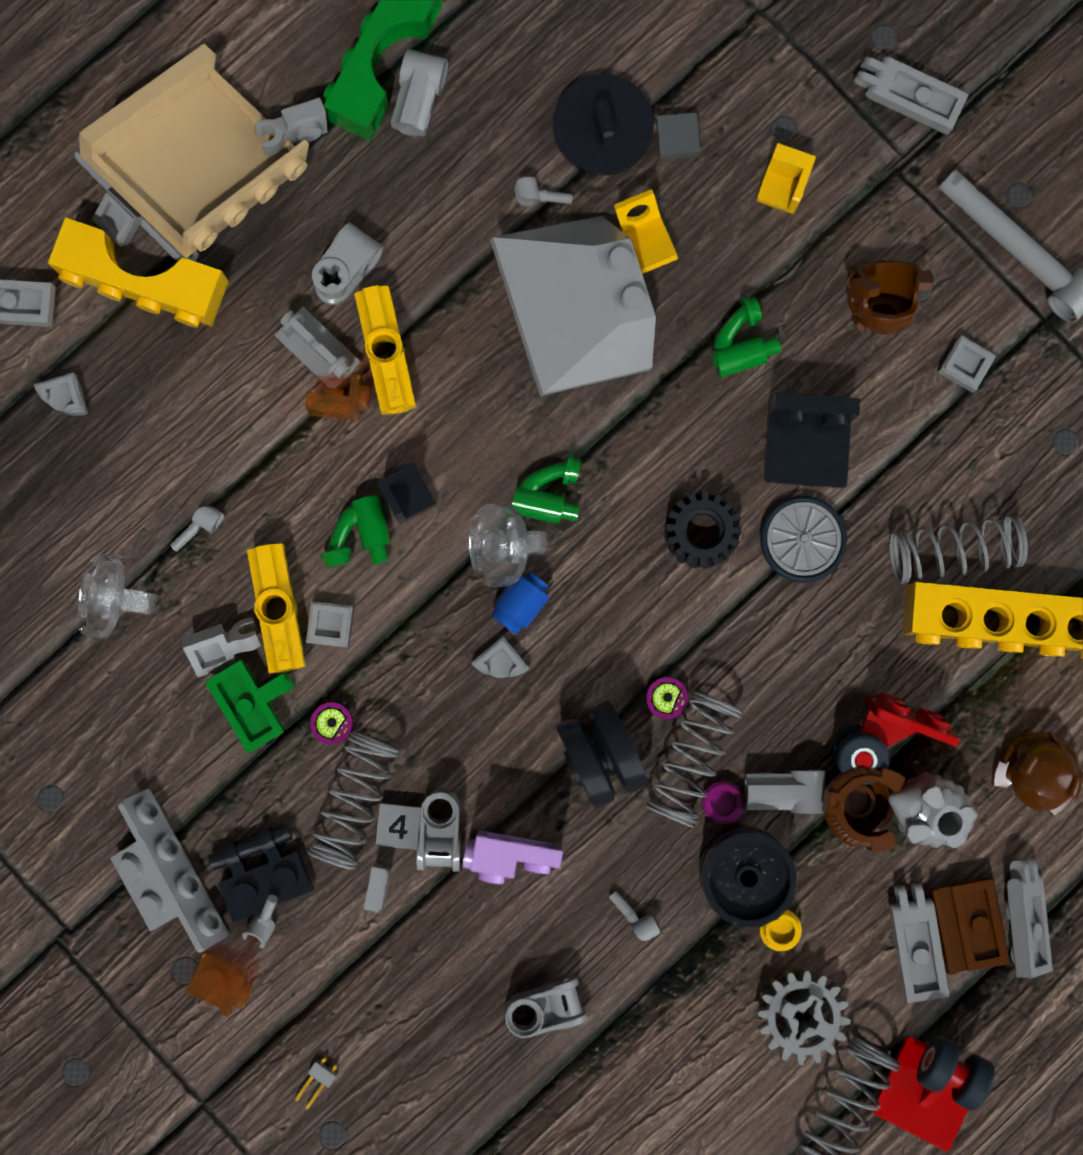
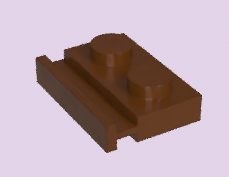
(970, 926)

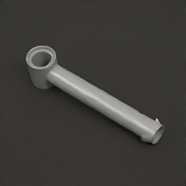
(1066, 287)

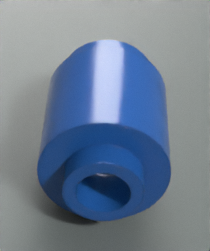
(520, 603)

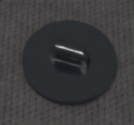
(603, 124)

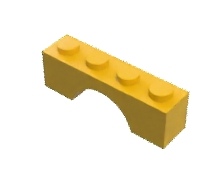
(186, 289)

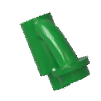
(746, 354)
(546, 505)
(372, 529)

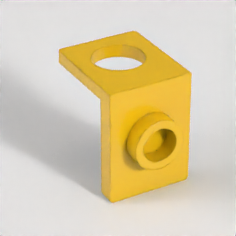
(646, 232)

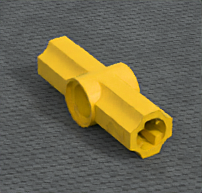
(381, 326)
(272, 581)

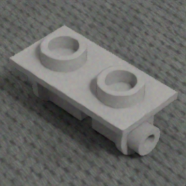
(316, 347)

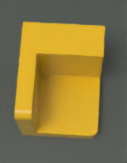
(786, 178)

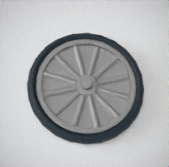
(803, 539)

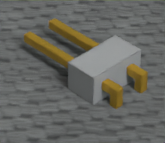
(322, 1074)

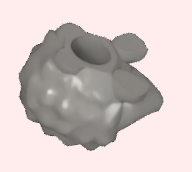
(933, 811)

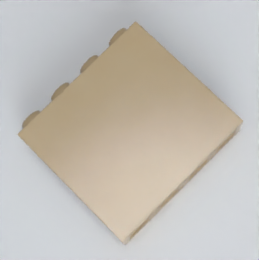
(189, 153)

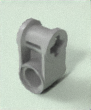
(349, 259)
(439, 836)
(548, 1008)

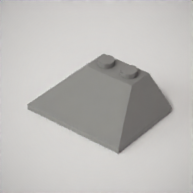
(577, 302)

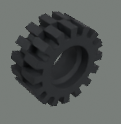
(720, 512)

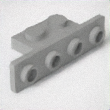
(162, 875)

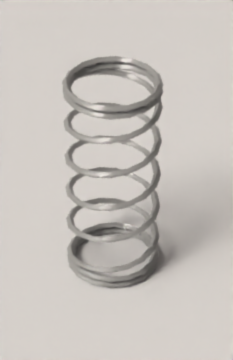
(1006, 545)
(716, 704)
(333, 856)
(860, 1050)

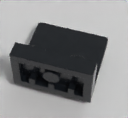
(809, 439)

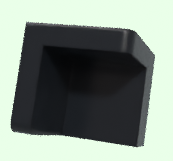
(406, 493)

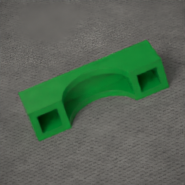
(356, 98)

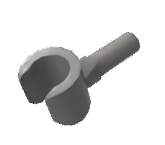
(528, 194)
(205, 518)
(261, 924)
(645, 927)

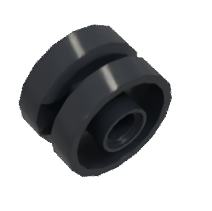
(603, 754)
(752, 902)

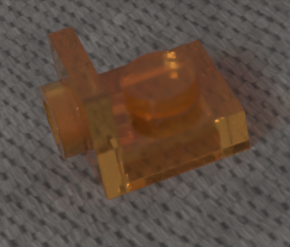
(333, 403)
(221, 983)

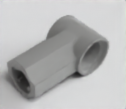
(420, 81)
(794, 791)

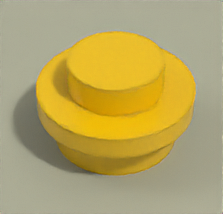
(782, 933)

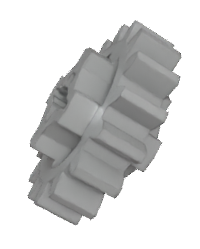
(794, 1031)

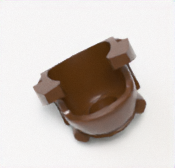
(886, 294)
(1041, 771)
(861, 811)

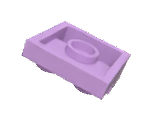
(496, 856)

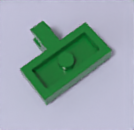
(248, 704)

